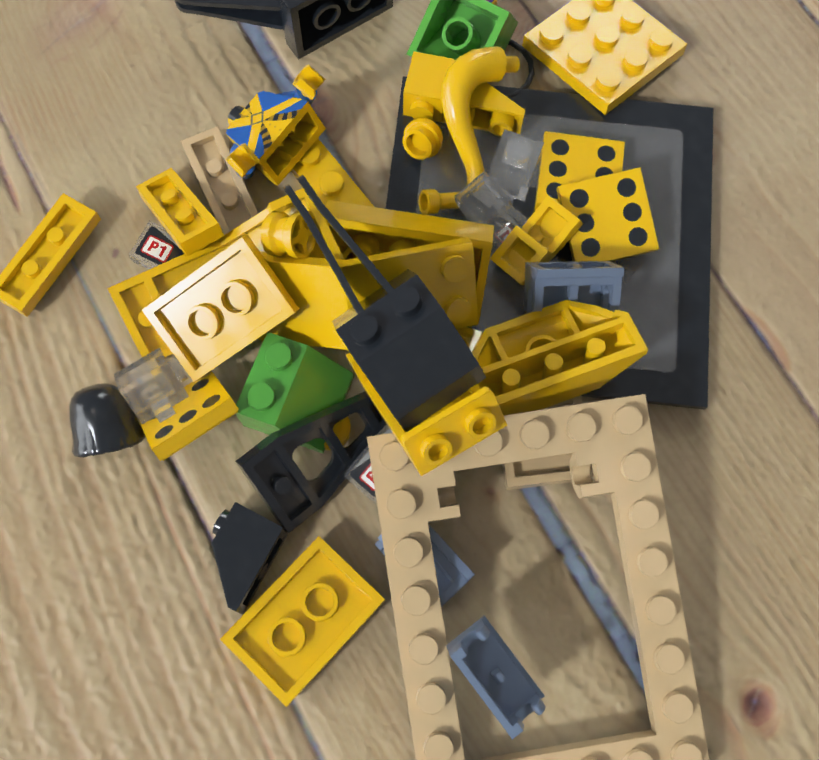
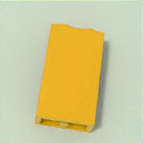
(447, 431)

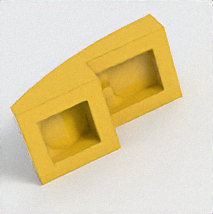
(537, 240)

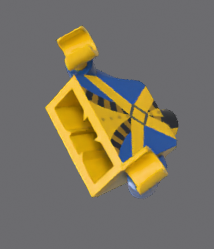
(275, 129)

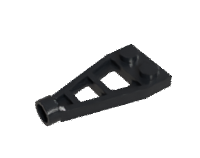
(278, 478)

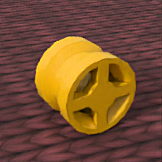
(286, 235)

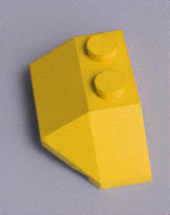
(556, 354)

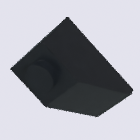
(244, 552)

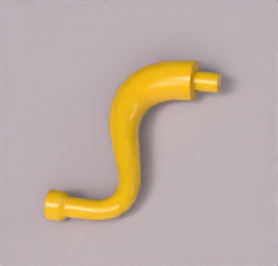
(460, 81)

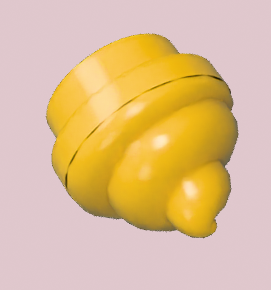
(422, 138)

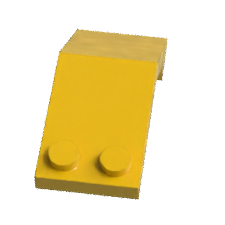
(443, 267)
(141, 290)

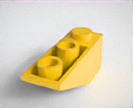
(488, 106)

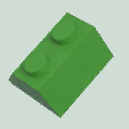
(460, 26)
(289, 385)

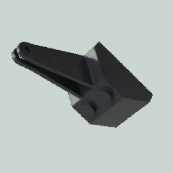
(304, 22)
(398, 333)

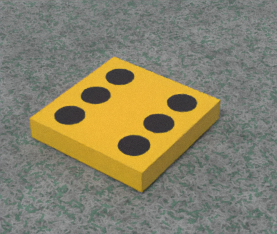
(574, 159)
(613, 215)
(196, 415)

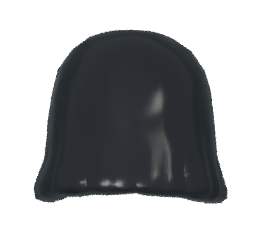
(102, 421)

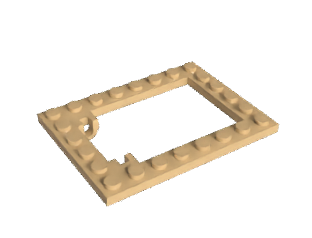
(621, 448)

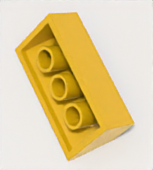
(391, 230)

